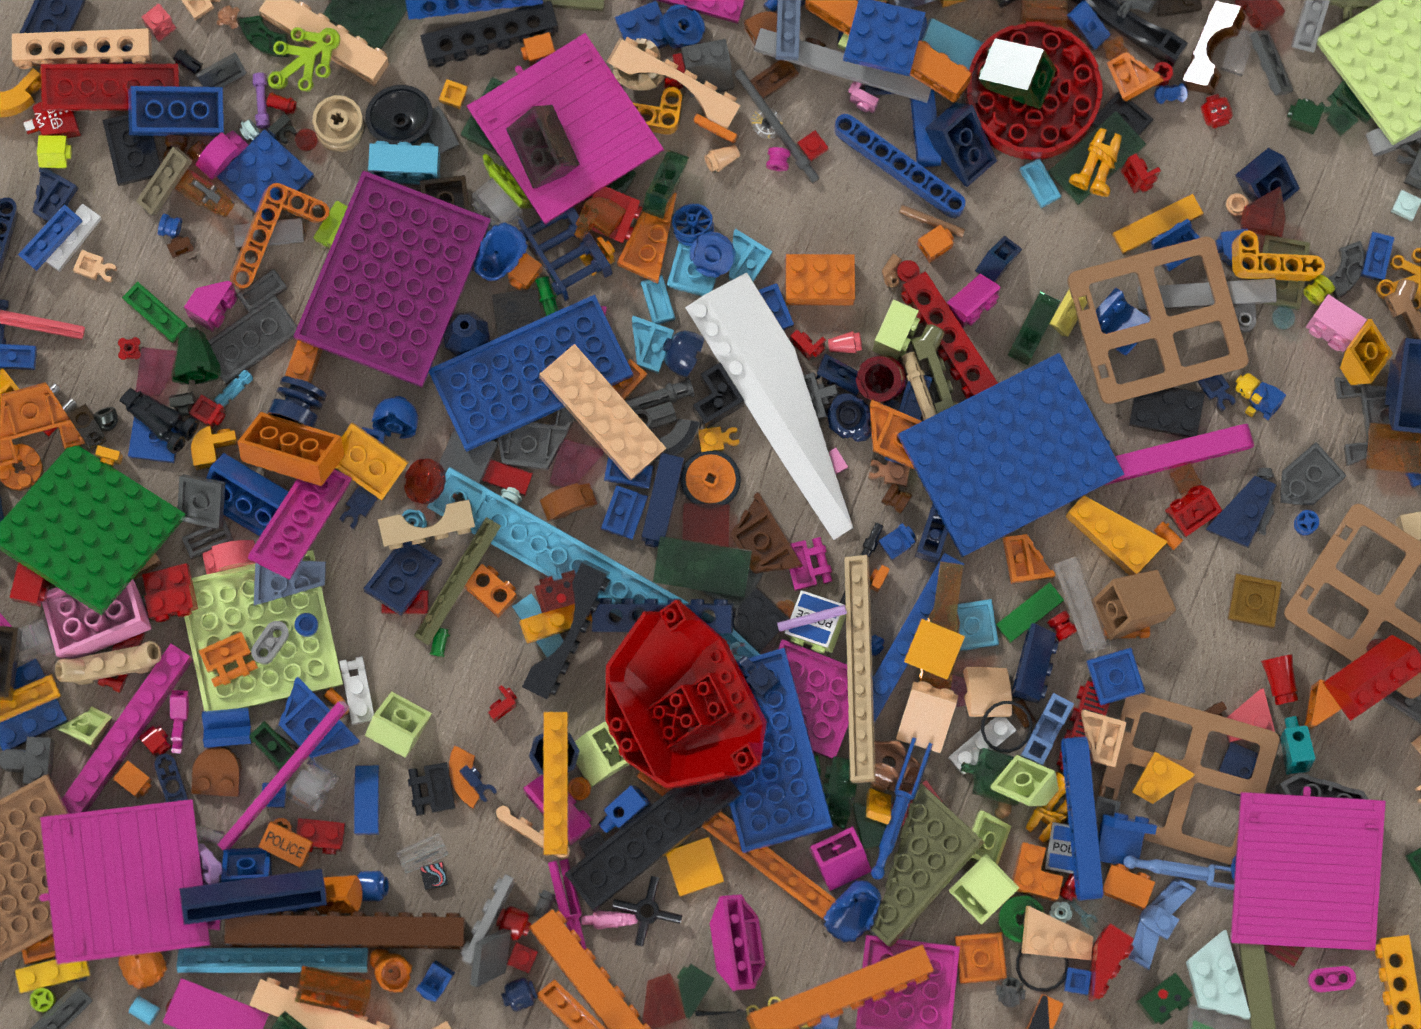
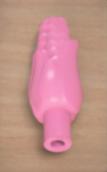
(607, 919)

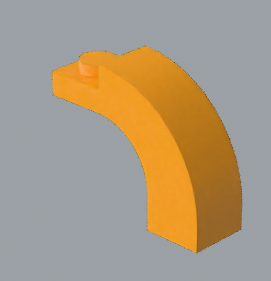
(19, 98)

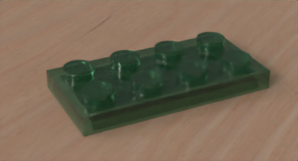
(1076, 158)
(702, 566)

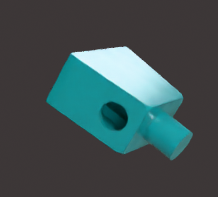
(1296, 747)

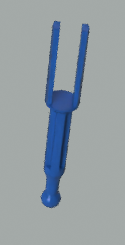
(898, 812)

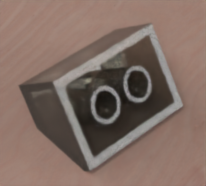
(542, 145)

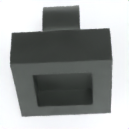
(281, 127)
(182, 401)

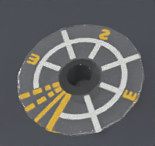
(762, 126)

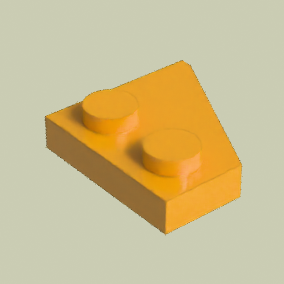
(1160, 778)

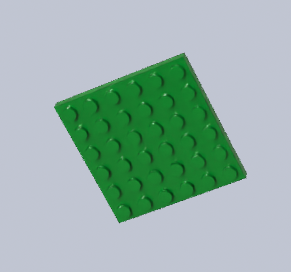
(87, 528)

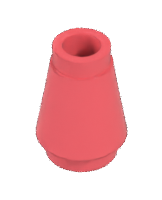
(846, 343)

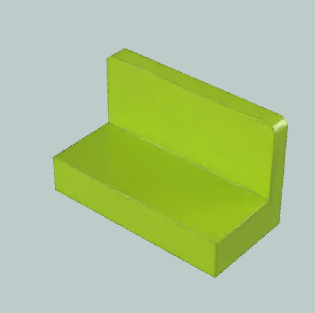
(330, 226)

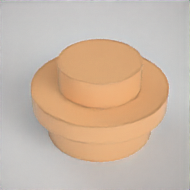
(1236, 203)

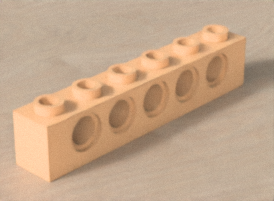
(25, 43)

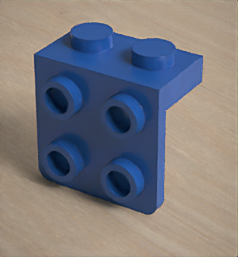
(1122, 837)

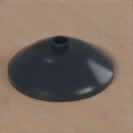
(399, 105)

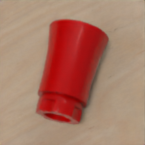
(1281, 678)

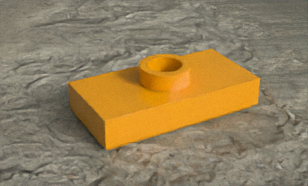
(878, 806)

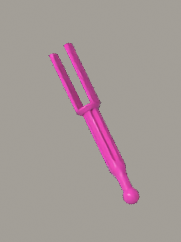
(572, 918)

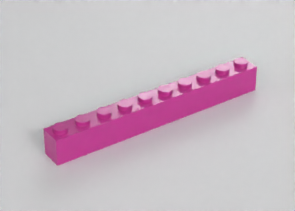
(126, 730)

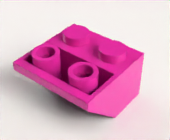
(973, 299)
(210, 303)
(840, 859)

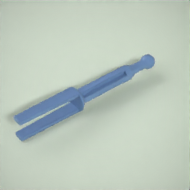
(1180, 870)

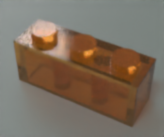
(333, 990)

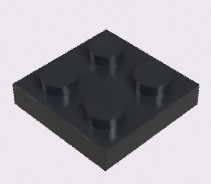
(758, 619)

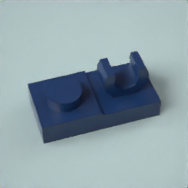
(838, 373)

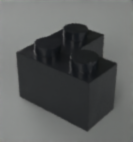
(723, 397)

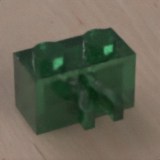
(839, 789)

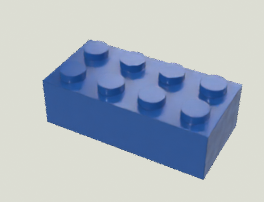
(175, 111)

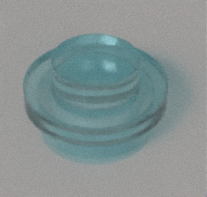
(1283, 318)

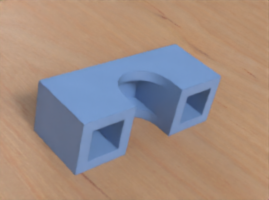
(1047, 729)

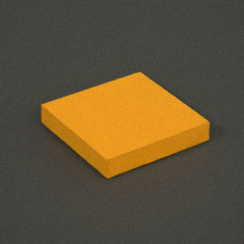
(934, 649)
(694, 867)

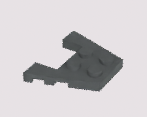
(1373, 412)
(535, 443)

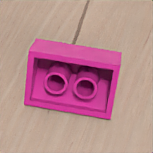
(577, 821)

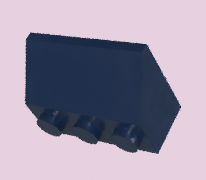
(1034, 664)

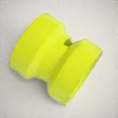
(1319, 289)

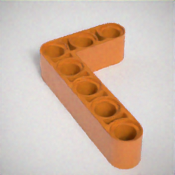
(267, 227)

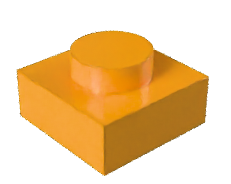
(453, 94)
(109, 456)

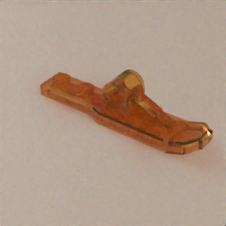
(945, 613)

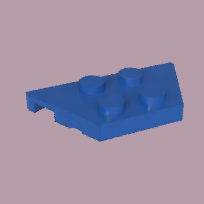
(304, 714)

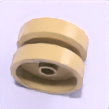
(342, 111)

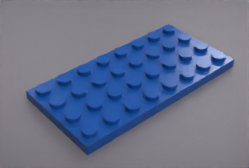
(499, 382)
(785, 791)

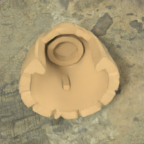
(642, 80)

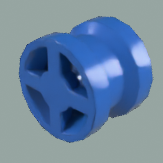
(169, 226)
(1310, 520)

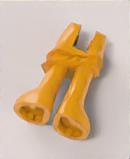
(1107, 156)
(1046, 814)

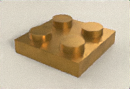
(1254, 601)

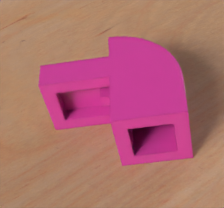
(220, 153)

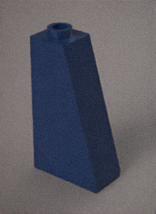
(662, 499)

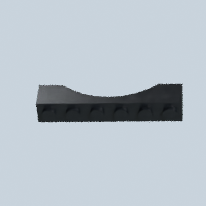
(1150, 37)
(586, 586)

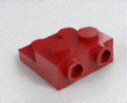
(169, 593)

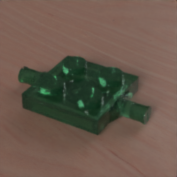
(986, 771)

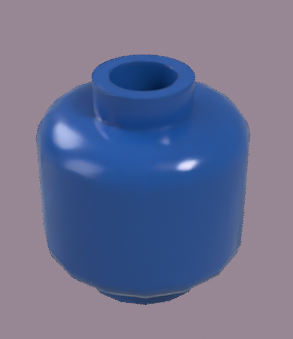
(373, 885)

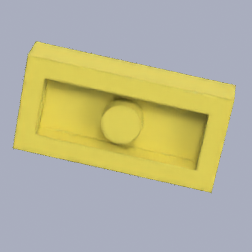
(1066, 316)

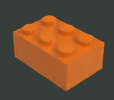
(820, 279)

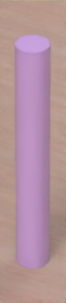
(812, 618)

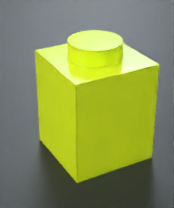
(53, 151)

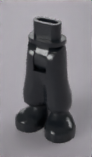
(160, 419)

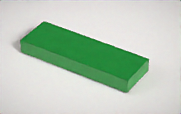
(155, 312)
(1029, 612)

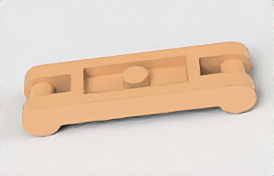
(524, 828)

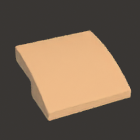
(985, 688)

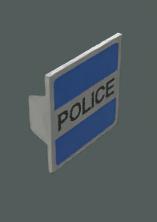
(1059, 849)

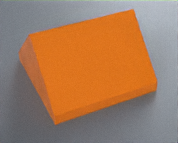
(1320, 705)

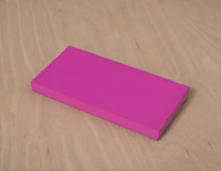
(204, 1009)

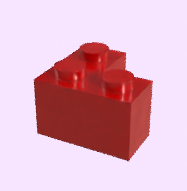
(29, 587)

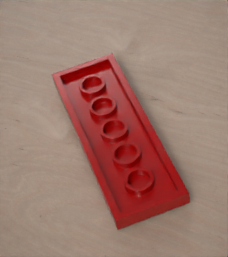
(99, 85)

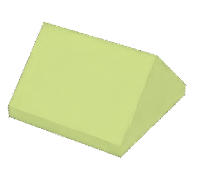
(994, 834)

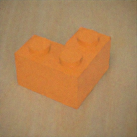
(1029, 876)

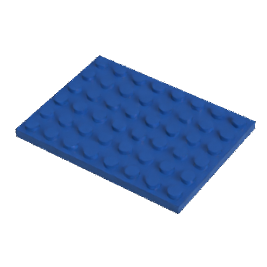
(1010, 454)

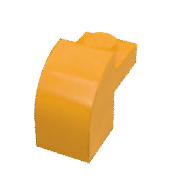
(205, 444)

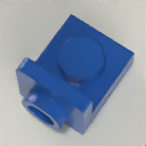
(898, 541)

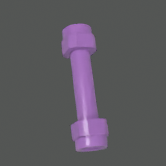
(262, 117)

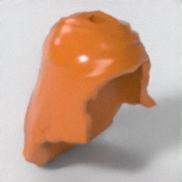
(143, 969)

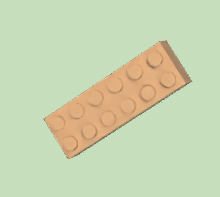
(602, 412)

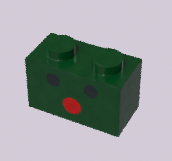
(1165, 998)

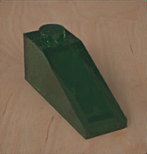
(664, 184)

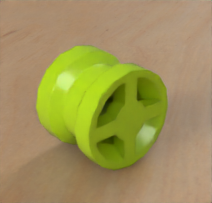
(39, 998)

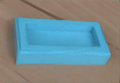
(1040, 183)
(658, 301)

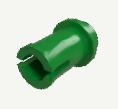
(439, 642)

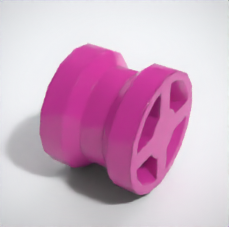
(778, 159)

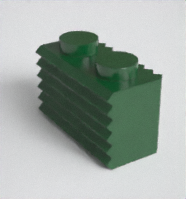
(271, 745)

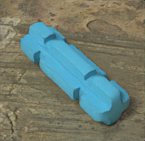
(234, 388)

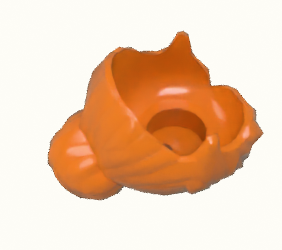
(382, 962)

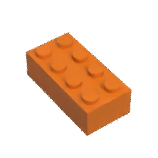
(291, 448)

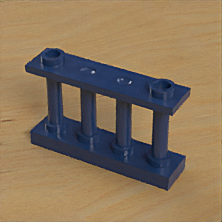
(587, 246)

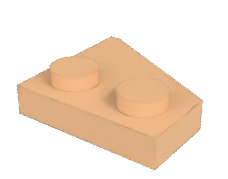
(1103, 737)

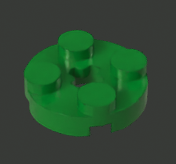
(1008, 912)

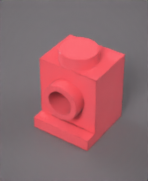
(158, 22)

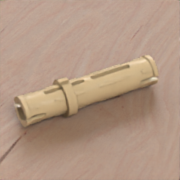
(917, 380)

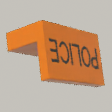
(285, 844)

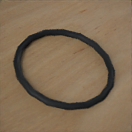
(983, 724)
(1040, 989)

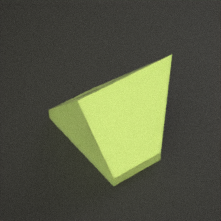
(87, 727)

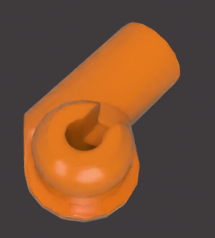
(333, 697)

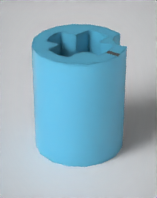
(144, 1010)

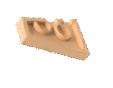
(1054, 938)

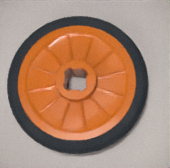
(717, 465)

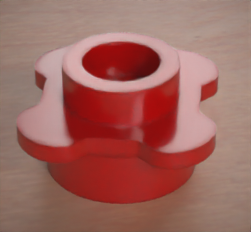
(134, 353)

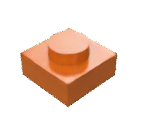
(878, 577)

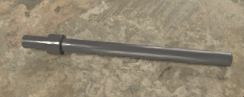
(802, 161)

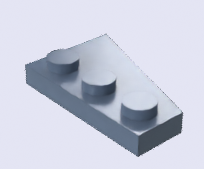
(273, 586)

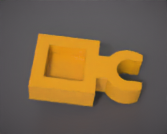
(714, 439)

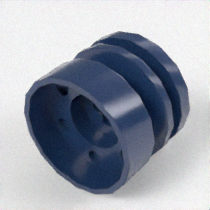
(299, 399)

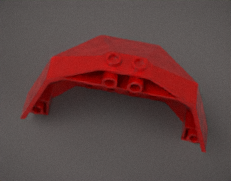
(681, 702)

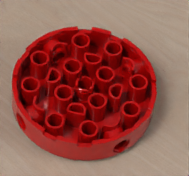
(1067, 108)

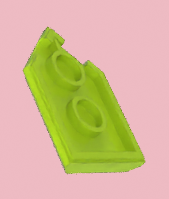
(506, 182)

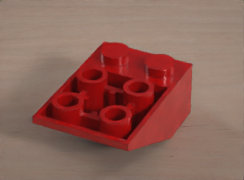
(1106, 955)

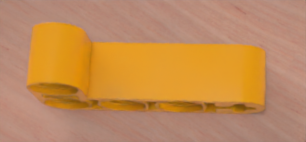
(665, 110)
(1276, 261)

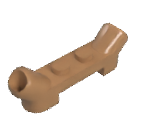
(1402, 303)

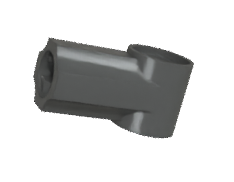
(658, 415)

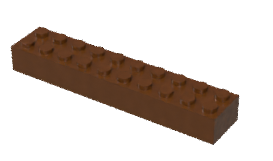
(347, 931)

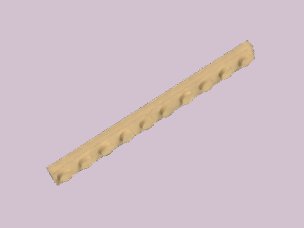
(859, 669)

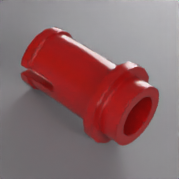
(281, 103)
(1068, 890)

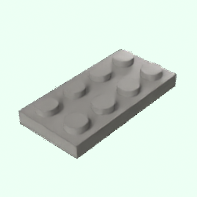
(491, 910)

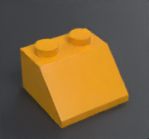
(1365, 355)

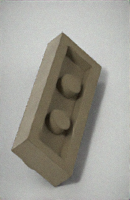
(164, 181)

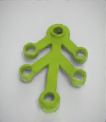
(306, 57)

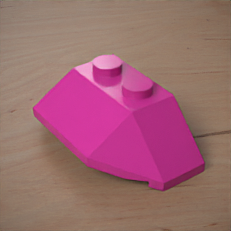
(737, 942)

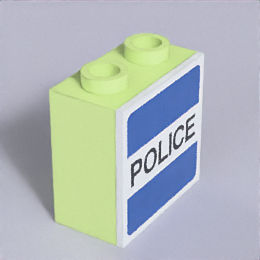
(821, 634)

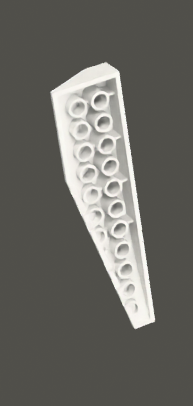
(774, 389)

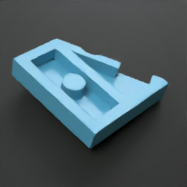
(749, 256)
(649, 342)

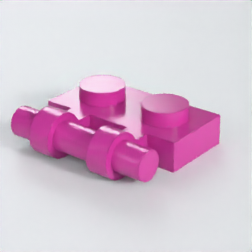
(805, 576)

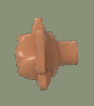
(228, 16)

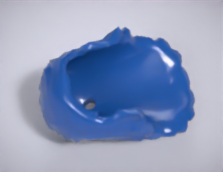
(500, 251)
(850, 919)

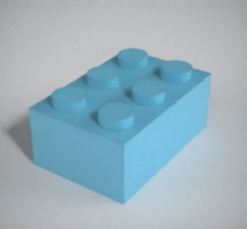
(404, 162)

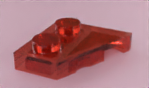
(661, 1003)

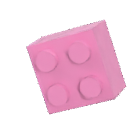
(1335, 323)

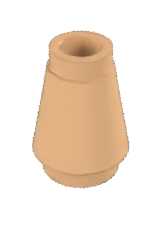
(720, 158)

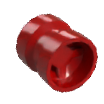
(1062, 626)

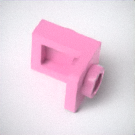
(862, 99)

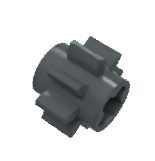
(1010, 992)

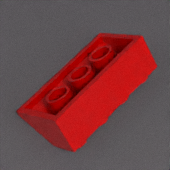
(1374, 676)

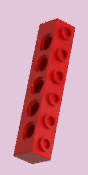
(924, 286)

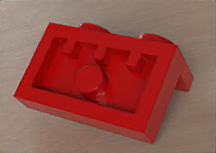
(1137, 176)
(1194, 509)
(324, 834)

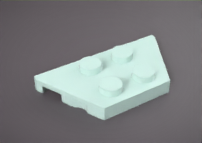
(1217, 978)

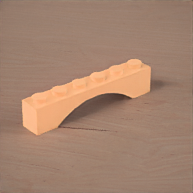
(633, 60)

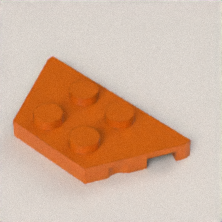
(885, 427)

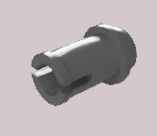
(544, 904)

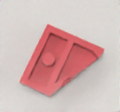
(1253, 712)

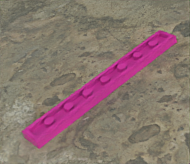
(283, 775)

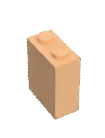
(927, 716)

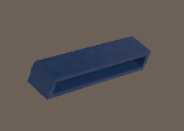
(252, 896)

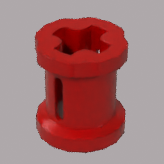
(1163, 68)

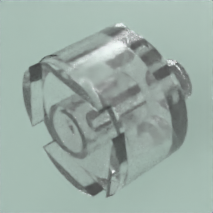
(312, 785)

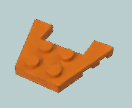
(30, 412)

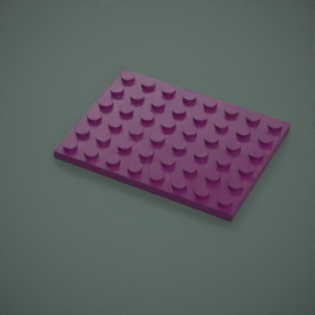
(392, 279)

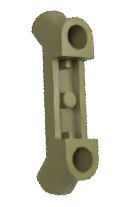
(926, 347)

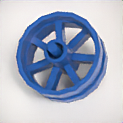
(693, 225)

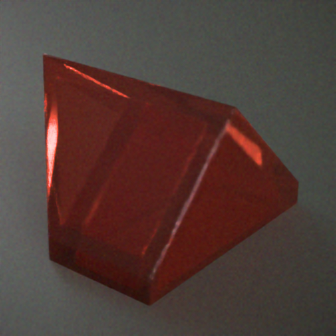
(1265, 215)

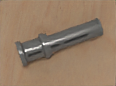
(670, 393)

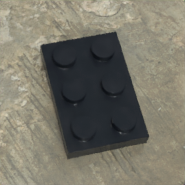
(132, 156)
(1168, 411)

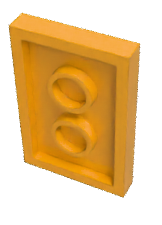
(369, 461)

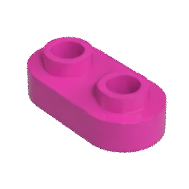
(1331, 979)

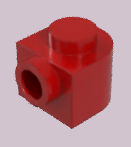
(155, 740)

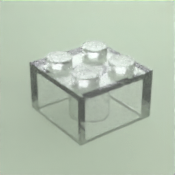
(496, 204)

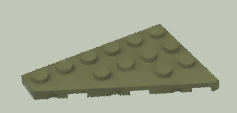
(928, 857)

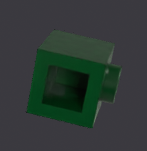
(1305, 115)

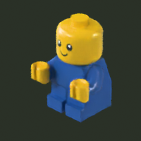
(1261, 395)

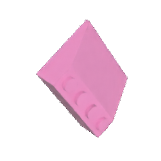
(82, 631)

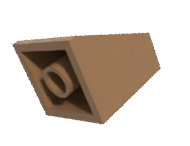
(1133, 604)

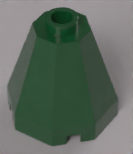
(194, 359)

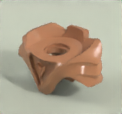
(886, 775)

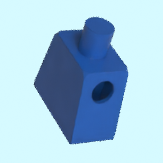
(633, 803)

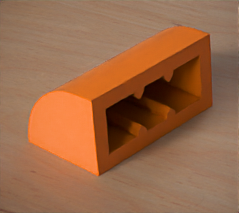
(342, 894)

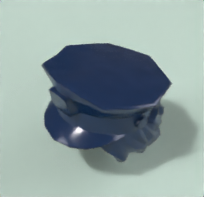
(850, 417)

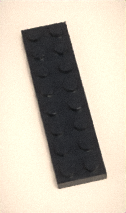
(648, 839)

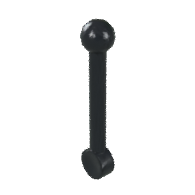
(712, 1013)

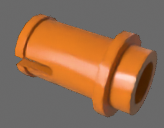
(1165, 532)

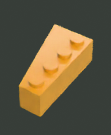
(1116, 536)

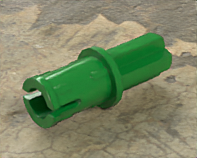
(547, 295)

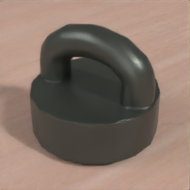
(105, 416)

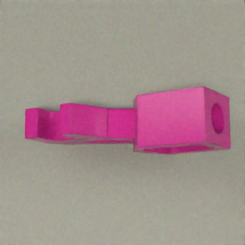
(179, 713)

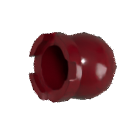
(881, 378)

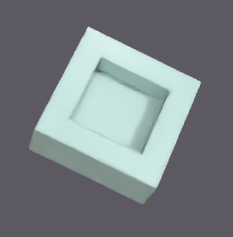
(1406, 205)

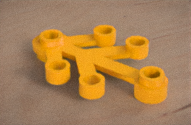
(1409, 267)

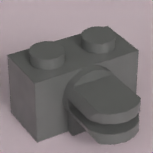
(33, 762)

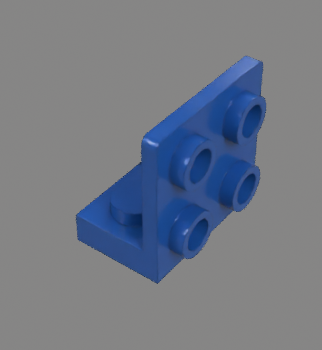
(1117, 314)

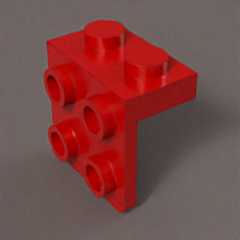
(632, 209)

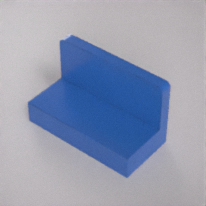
(226, 727)

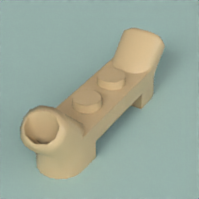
(109, 664)

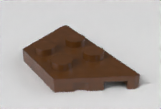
(763, 535)

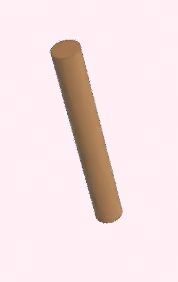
(930, 220)

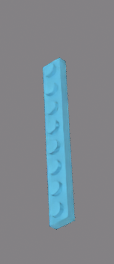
(271, 960)

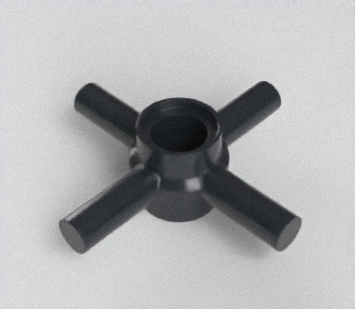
(649, 900)

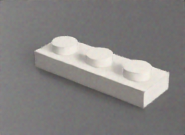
(75, 239)
(996, 732)

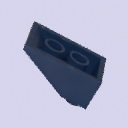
(962, 142)

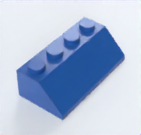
(248, 495)

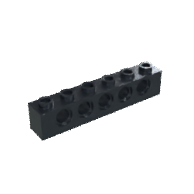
(477, 29)

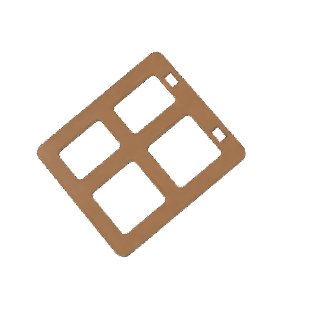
(1160, 325)
(1380, 607)
(1202, 724)

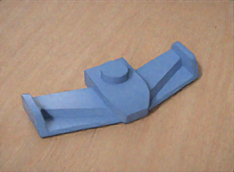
(1158, 921)

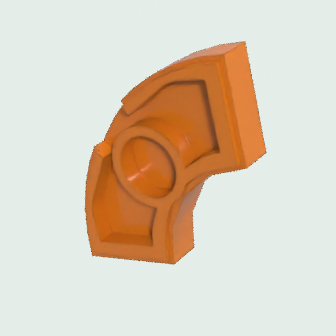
(464, 790)

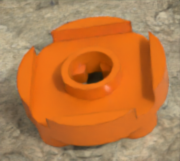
(26, 478)

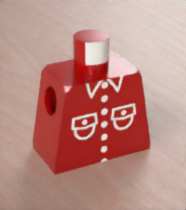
(52, 123)

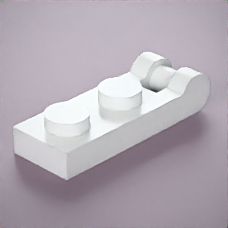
(357, 691)

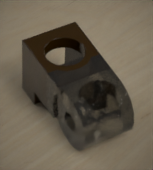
(87, 426)

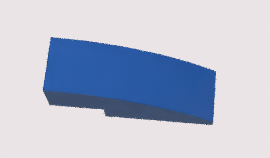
(366, 800)

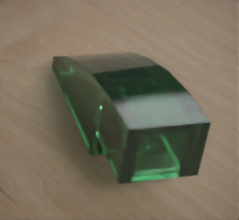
(1034, 328)

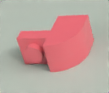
(228, 556)

